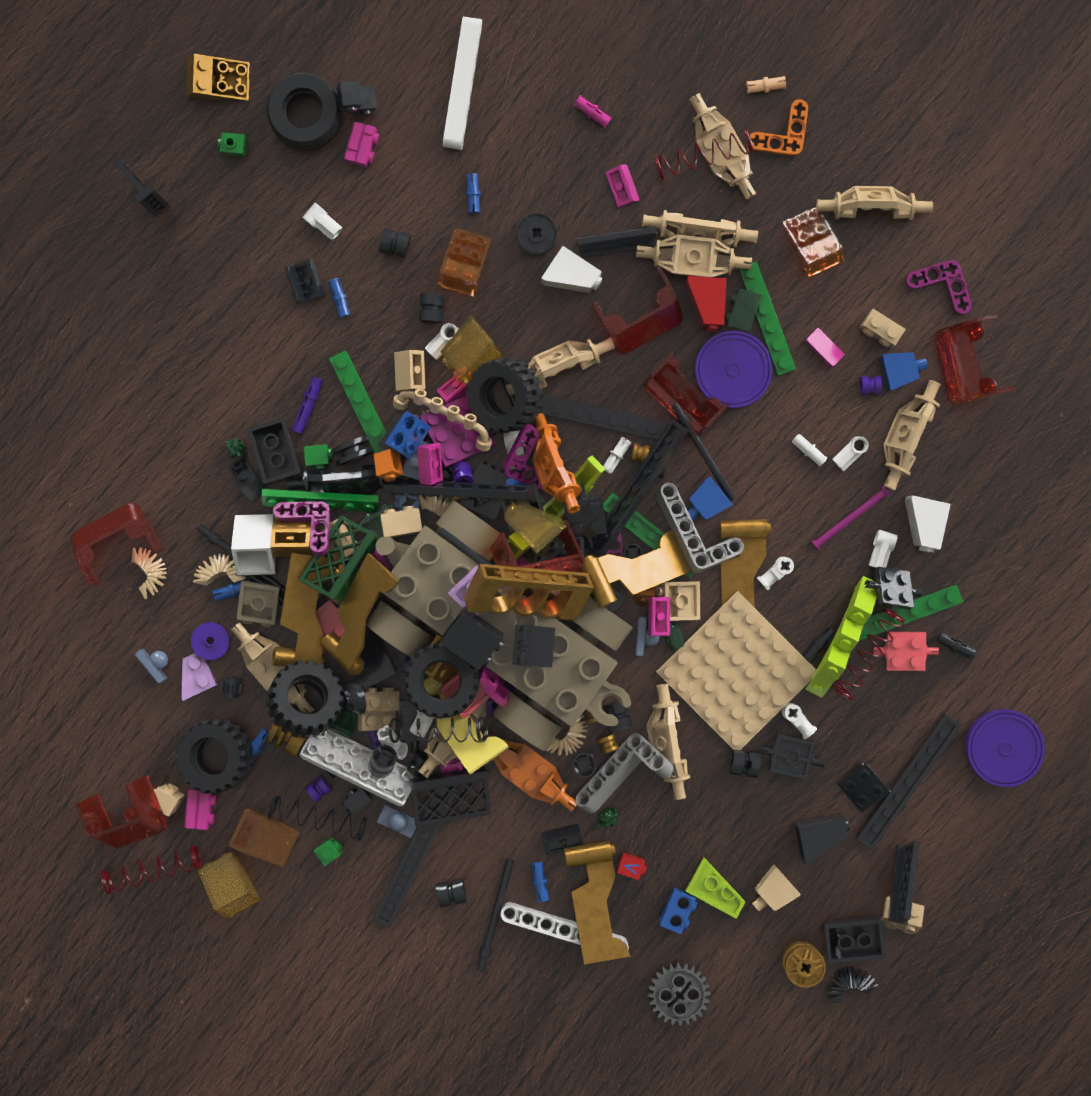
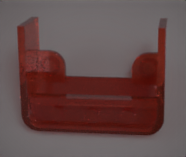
(648, 327)
(961, 363)
(670, 386)
(128, 517)
(504, 557)
(142, 816)

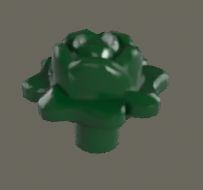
(235, 447)
(607, 817)

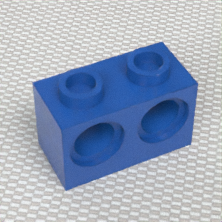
(408, 434)
(673, 909)

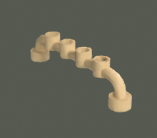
(452, 412)

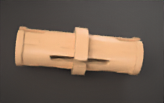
(766, 84)

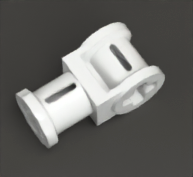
(775, 573)
(798, 720)

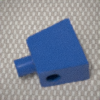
(901, 369)
(708, 500)

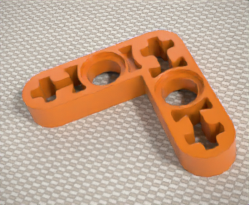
(790, 137)

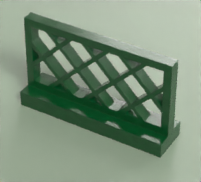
(344, 579)

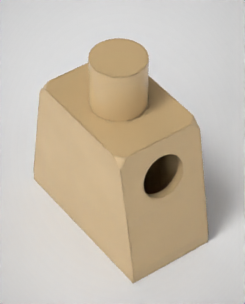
(774, 890)

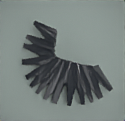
(848, 981)

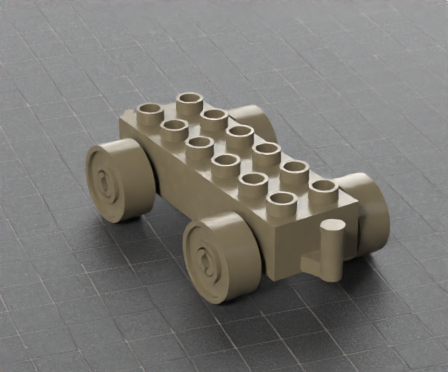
(578, 668)

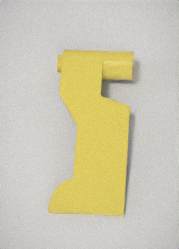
(471, 754)

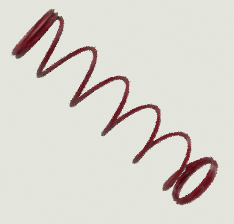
(658, 161)
(844, 692)
(197, 865)

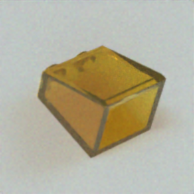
(469, 350)
(533, 524)
(228, 885)

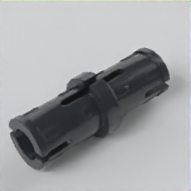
(819, 645)
(956, 645)

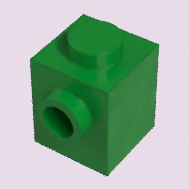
(232, 144)
(318, 456)
(328, 850)

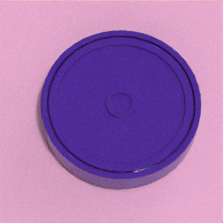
(733, 369)
(1004, 747)

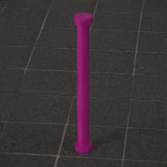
(851, 517)

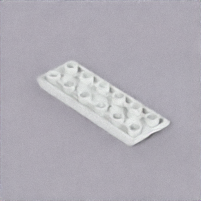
(351, 761)

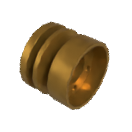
(293, 744)
(795, 956)

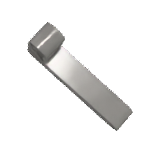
(691, 533)
(618, 768)

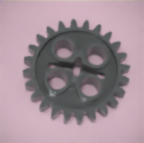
(692, 1004)

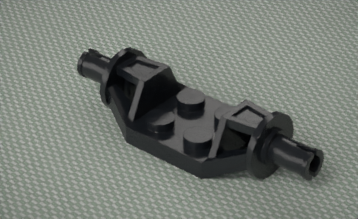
(345, 483)

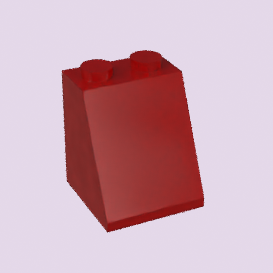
(708, 300)

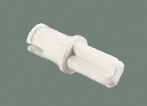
(809, 450)
(616, 455)

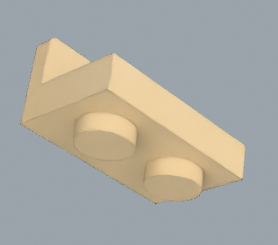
(914, 923)

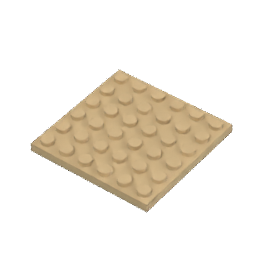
(737, 671)

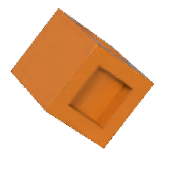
(388, 464)

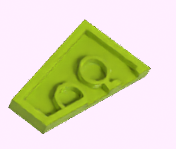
(714, 889)

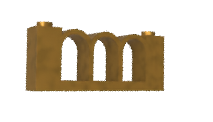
(573, 589)

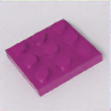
(454, 439)

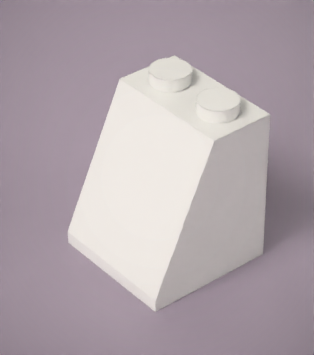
(571, 273)
(927, 522)
(252, 545)

